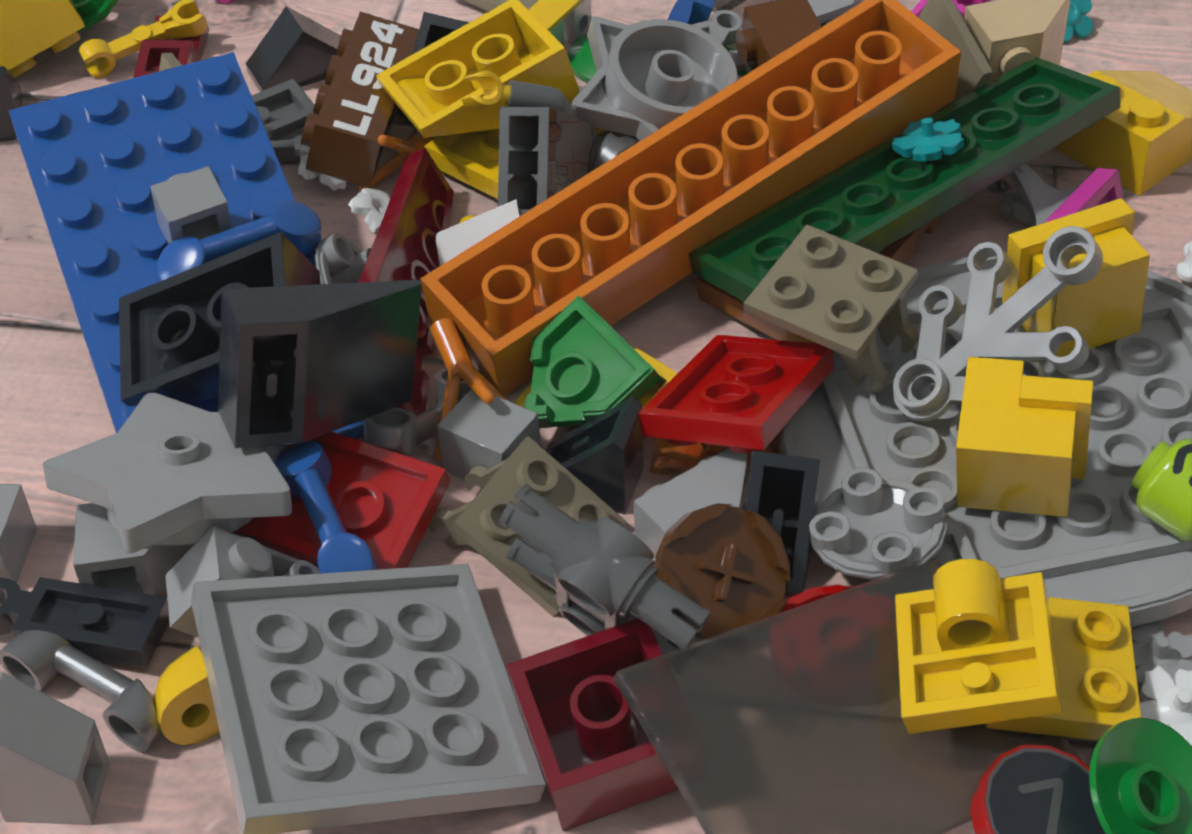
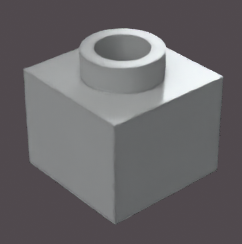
(190, 205)

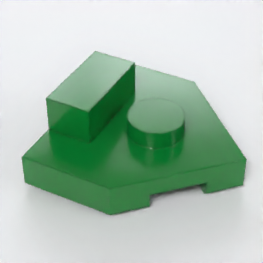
(583, 369)

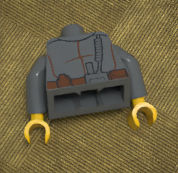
(539, 140)

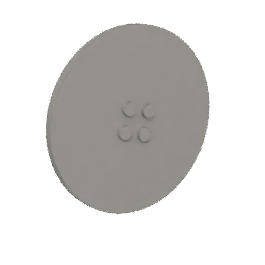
(1105, 544)

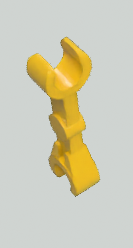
(179, 22)

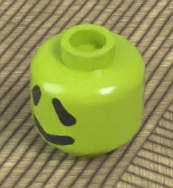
(1167, 487)

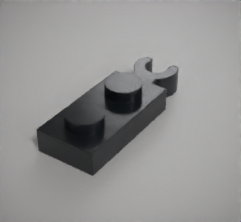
(93, 619)

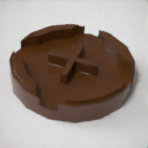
(726, 564)

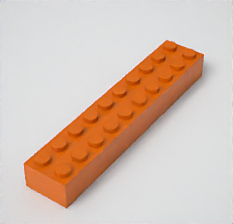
(638, 216)

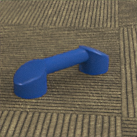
(291, 218)
(307, 474)

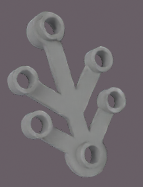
(989, 331)

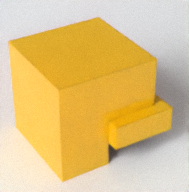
(1106, 305)
(1020, 438)

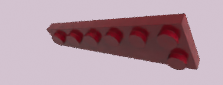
(408, 247)

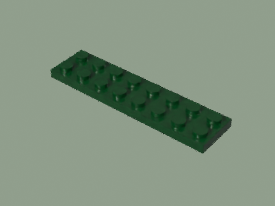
(890, 195)

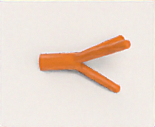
(405, 147)
(459, 369)

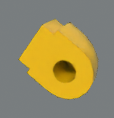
(185, 700)

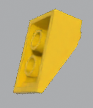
(34, 26)
(501, 41)
(1144, 136)

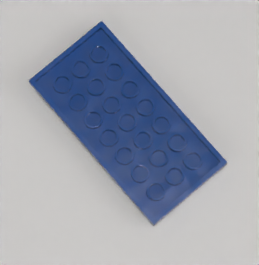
(93, 178)

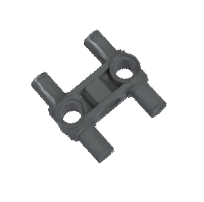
(599, 572)

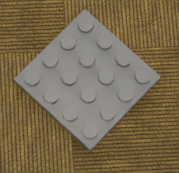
(361, 698)

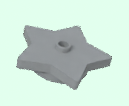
(651, 73)
(172, 476)

